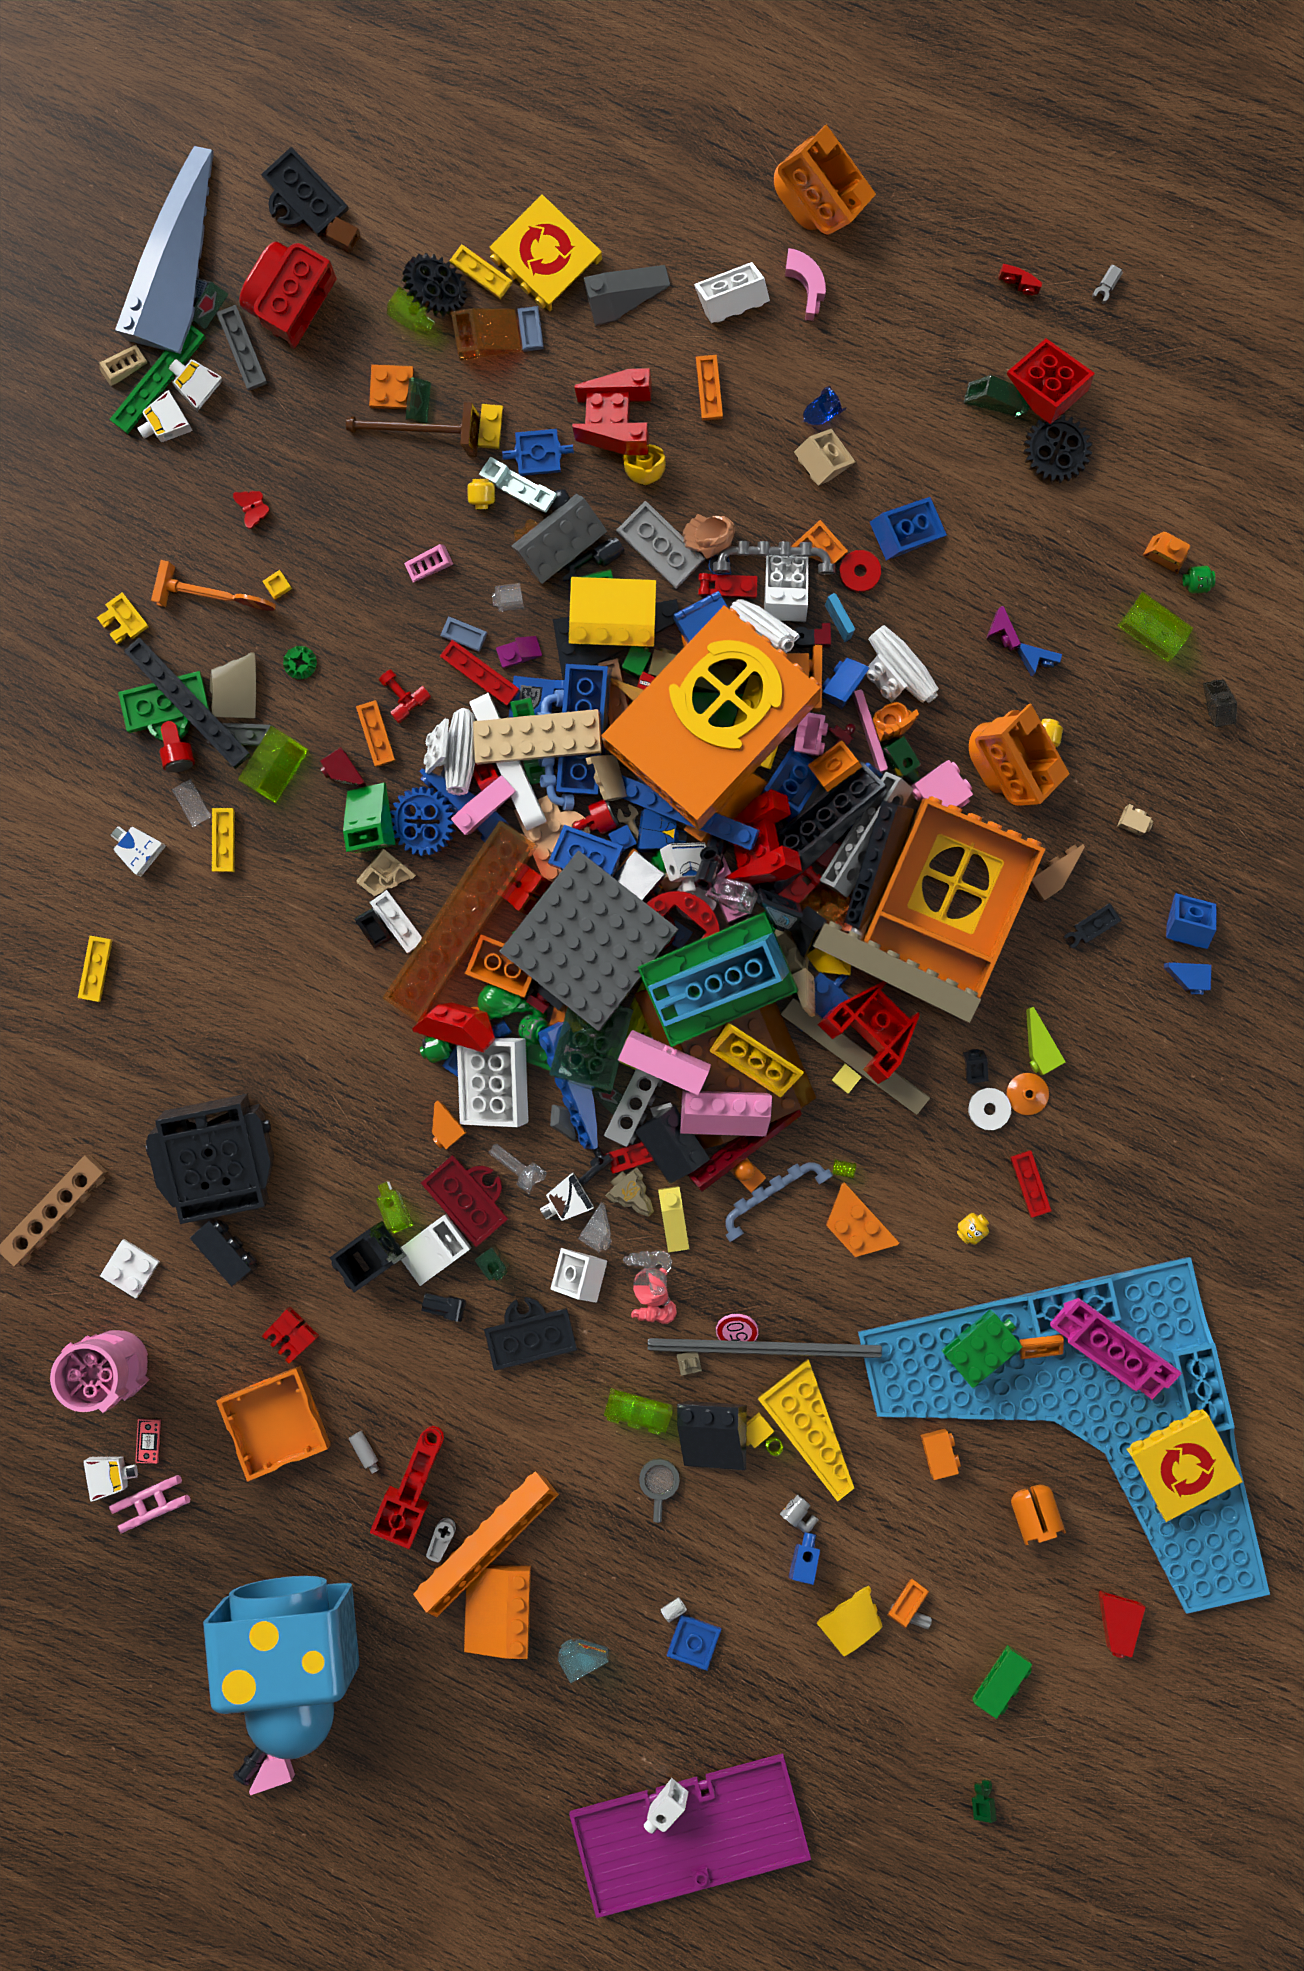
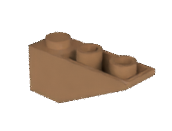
(1053, 878)

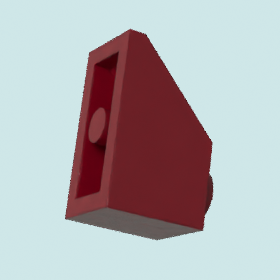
(341, 769)

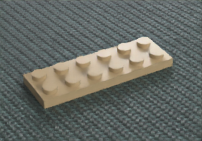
(537, 737)

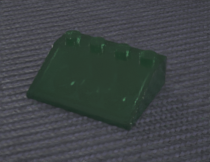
(590, 1055)

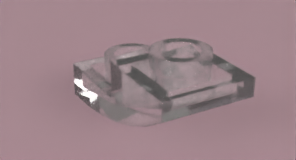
(191, 802)

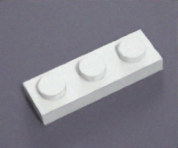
(396, 921)

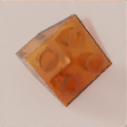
(828, 904)

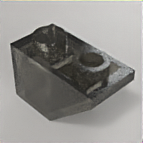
(1220, 703)

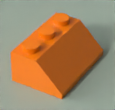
(496, 969)

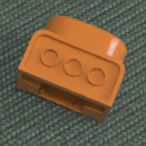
(822, 184)
(1017, 757)

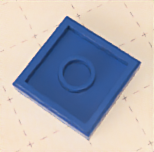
(693, 1642)

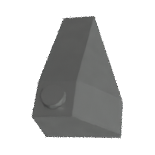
(621, 291)

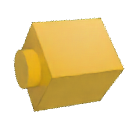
(757, 1430)

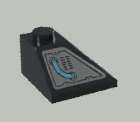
(780, 910)

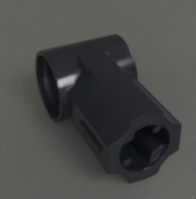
(448, 1307)

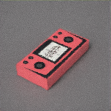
(148, 1441)

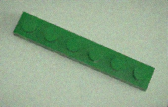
(154, 383)

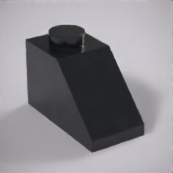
(807, 930)

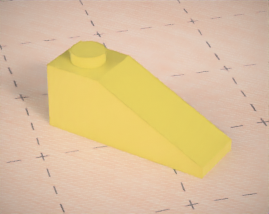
(673, 1219)

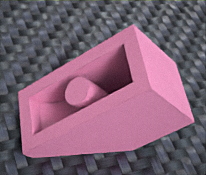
(272, 1774)

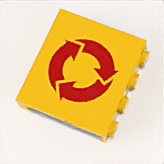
(544, 252)
(1184, 1464)

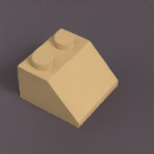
(824, 456)

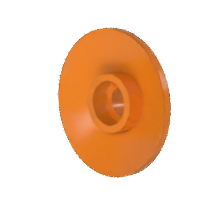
(1017, 1089)

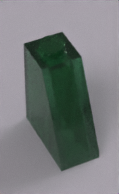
(996, 395)

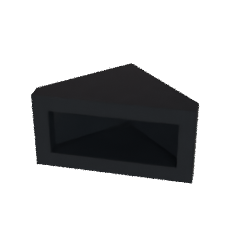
(373, 928)

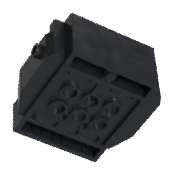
(239, 1149)

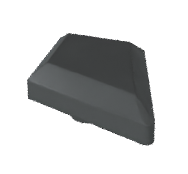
(561, 1121)

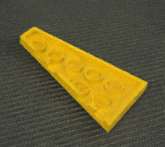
(802, 1416)

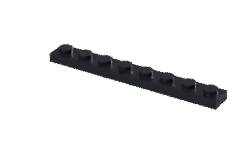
(187, 703)

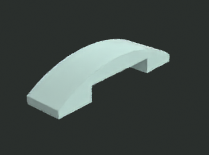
(517, 486)

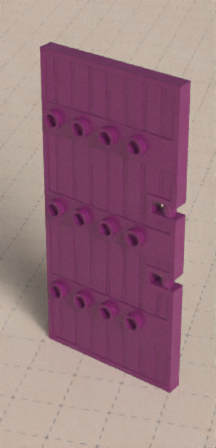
(722, 1836)

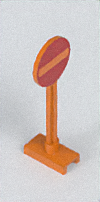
(166, 583)

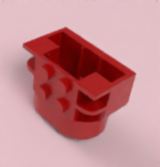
(287, 289)

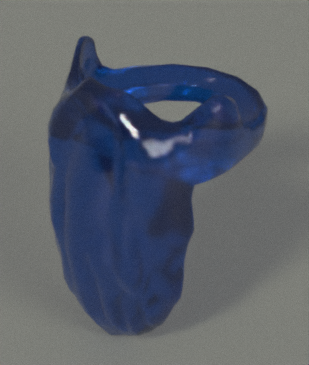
(823, 408)

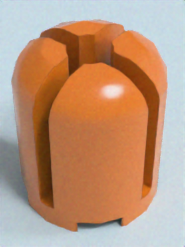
(1028, 1518)

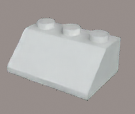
(732, 292)

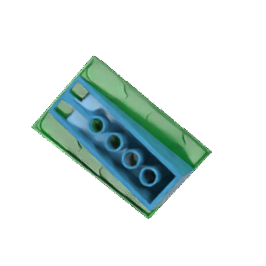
(700, 982)

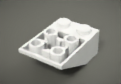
(786, 587)
(434, 1249)

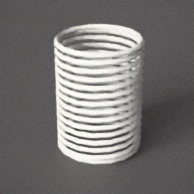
(672, 1609)

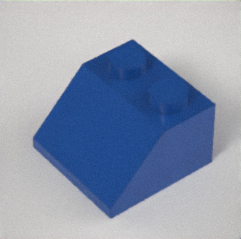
(844, 683)
(1191, 921)

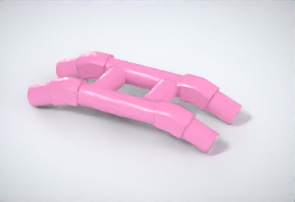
(145, 1516)

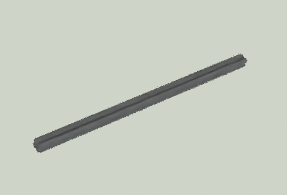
(765, 1348)

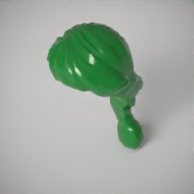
(502, 1003)

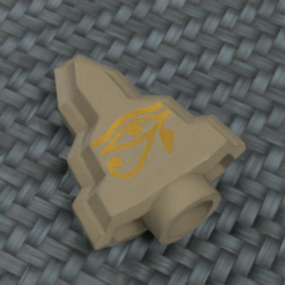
(630, 1192)

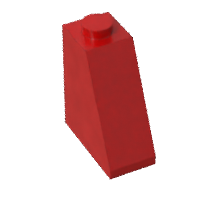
(1121, 1623)

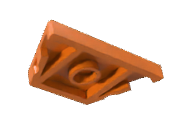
(857, 1225)

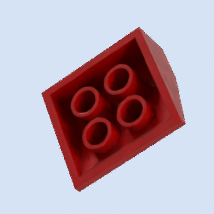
(1050, 380)

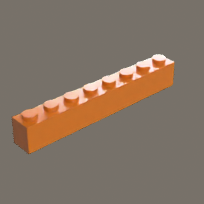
(485, 1544)

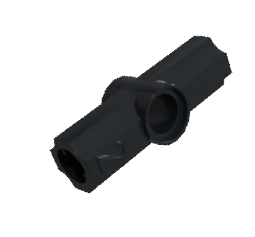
(710, 863)

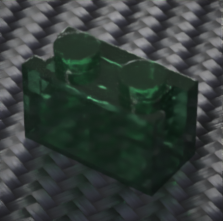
(492, 1263)

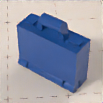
(697, 615)

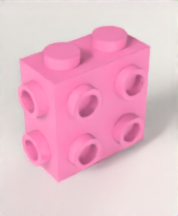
(945, 785)

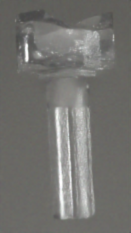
(527, 1175)

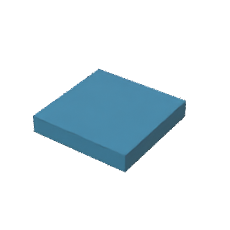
(839, 617)

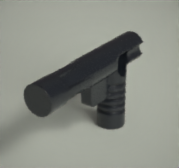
(597, 1165)

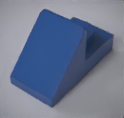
(1032, 655)

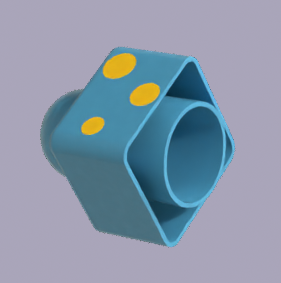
(282, 1659)

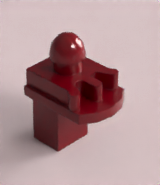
(843, 735)

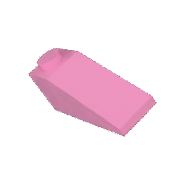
(483, 805)

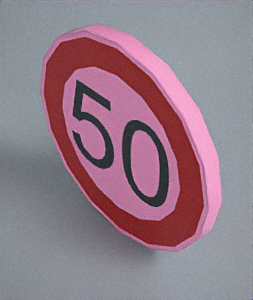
(737, 1328)

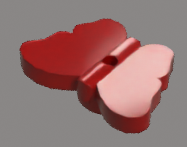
(250, 499)

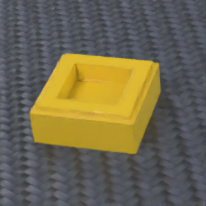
(277, 584)

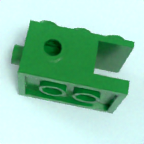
(982, 1347)

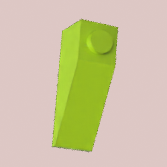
(1042, 1048)

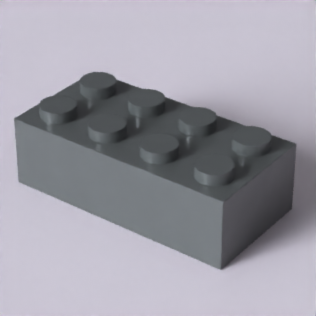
(559, 538)

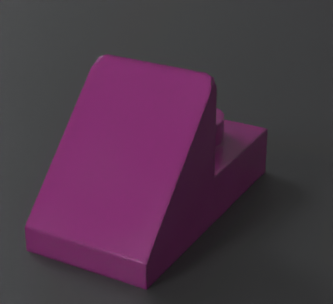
(1002, 624)
(519, 651)

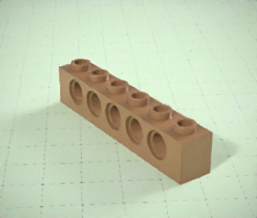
(11, 1247)

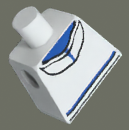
(682, 863)

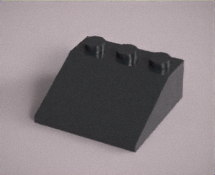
(712, 1434)

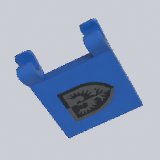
(535, 689)

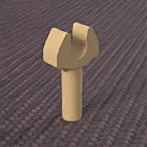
(630, 821)

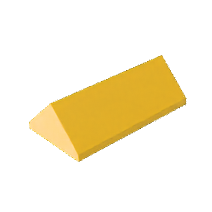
(755, 1060)

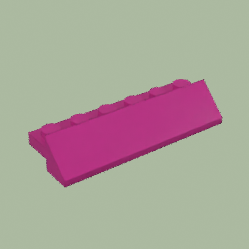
(1114, 1348)

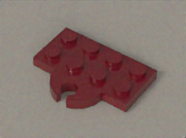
(467, 1198)

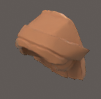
(708, 534)

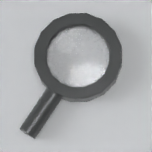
(659, 1481)

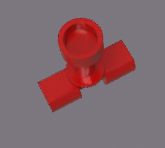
(407, 700)

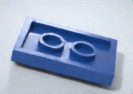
(600, 851)

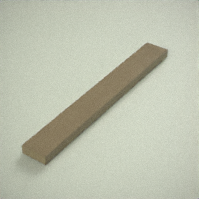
(855, 1056)

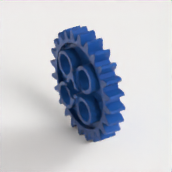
(422, 801)

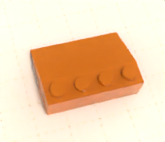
(499, 1612)

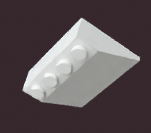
(493, 1084)

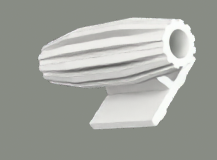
(766, 624)
(898, 668)
(453, 750)

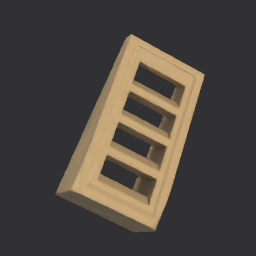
(118, 375)
(806, 993)

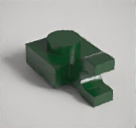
(983, 1805)

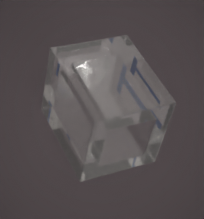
(508, 597)

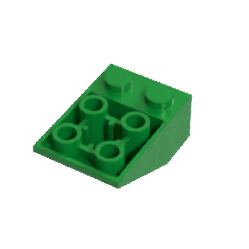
(368, 819)

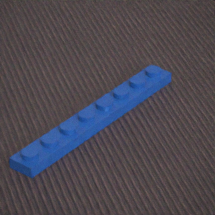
(717, 825)

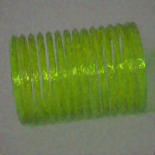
(843, 1170)
(775, 1453)

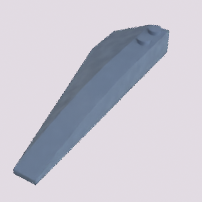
(164, 285)

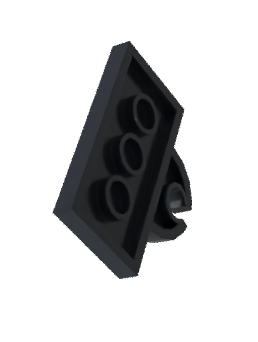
(302, 194)
(529, 1335)

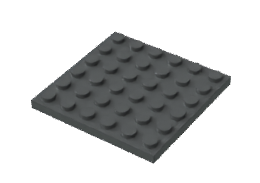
(588, 940)

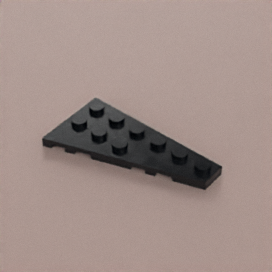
(593, 653)

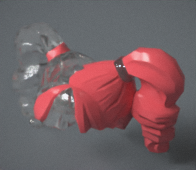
(651, 1286)

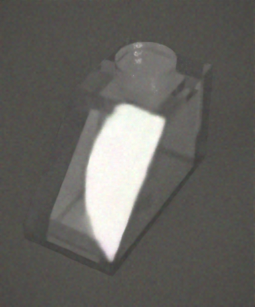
(733, 894)
(597, 1230)

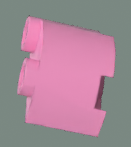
(809, 735)

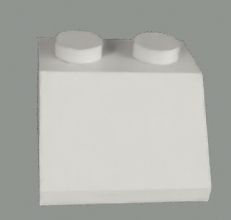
(578, 1275)

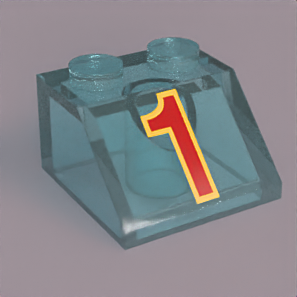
(581, 1658)

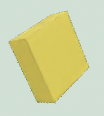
(846, 1078)

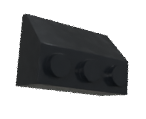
(672, 1151)

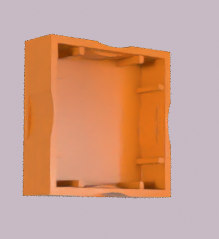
(273, 1423)

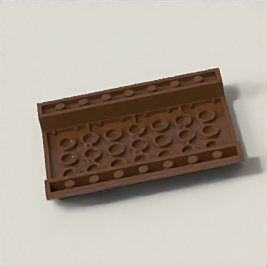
(762, 1025)

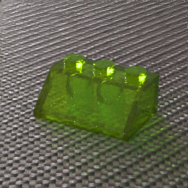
(1155, 627)
(273, 764)
(637, 1411)

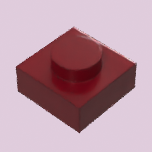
(538, 1002)

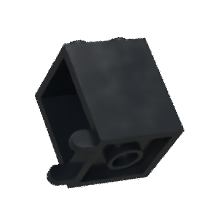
(376, 1248)

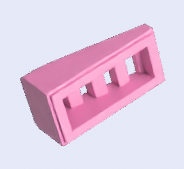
(431, 569)

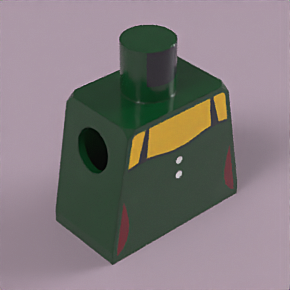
(896, 752)

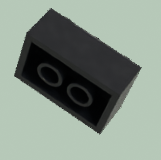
(224, 1251)

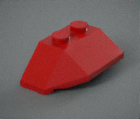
(457, 1026)

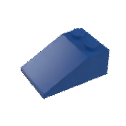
(907, 528)
(794, 780)

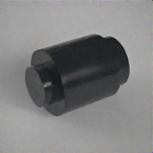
(607, 552)

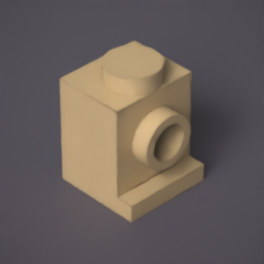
(1135, 820)

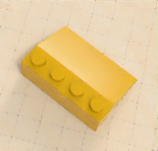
(612, 611)

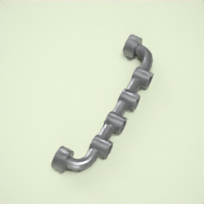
(783, 550)

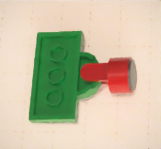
(150, 709)

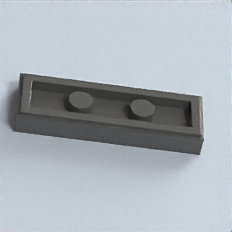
(247, 733)

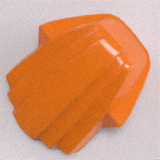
(893, 720)

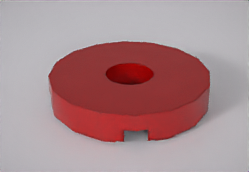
(867, 561)

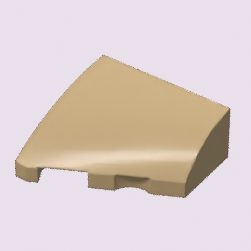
(608, 777)
(384, 873)

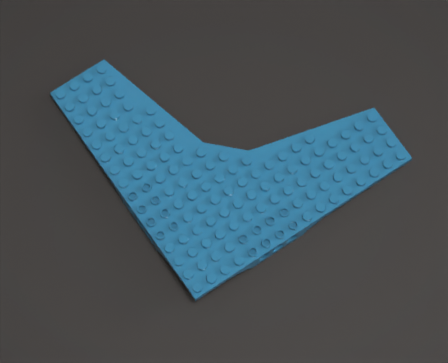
(1205, 1551)

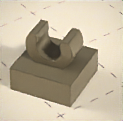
(688, 1362)

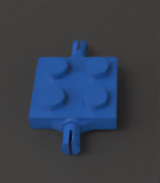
(537, 452)
(828, 993)

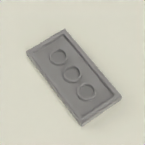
(660, 545)

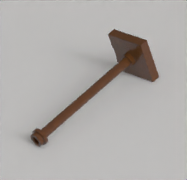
(468, 429)

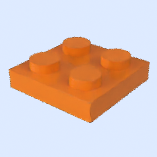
(389, 386)
(834, 766)

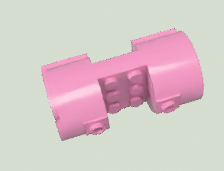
(99, 1371)

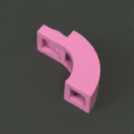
(809, 274)

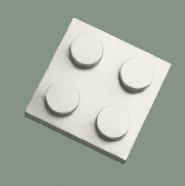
(130, 1268)

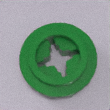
(303, 671)

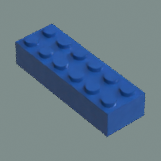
(584, 689)

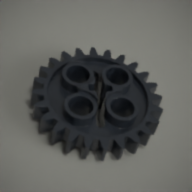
(434, 284)
(1074, 456)

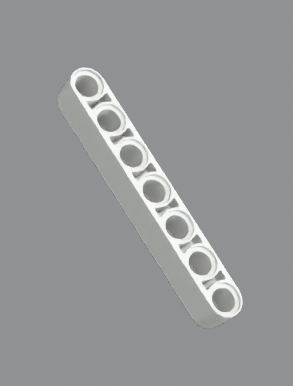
(513, 771)

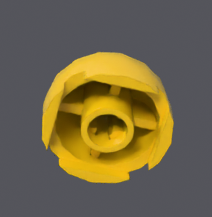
(645, 468)

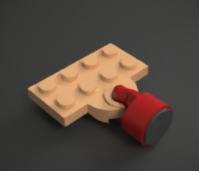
(547, 834)

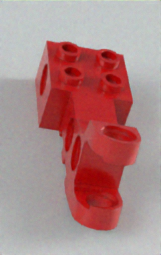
(402, 1507)

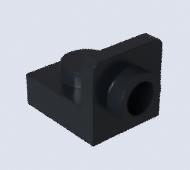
(976, 1066)

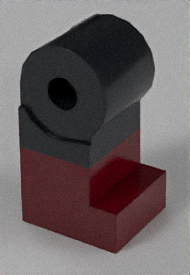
(814, 637)

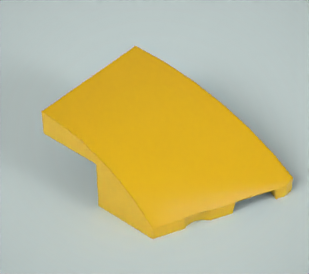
(852, 1622)

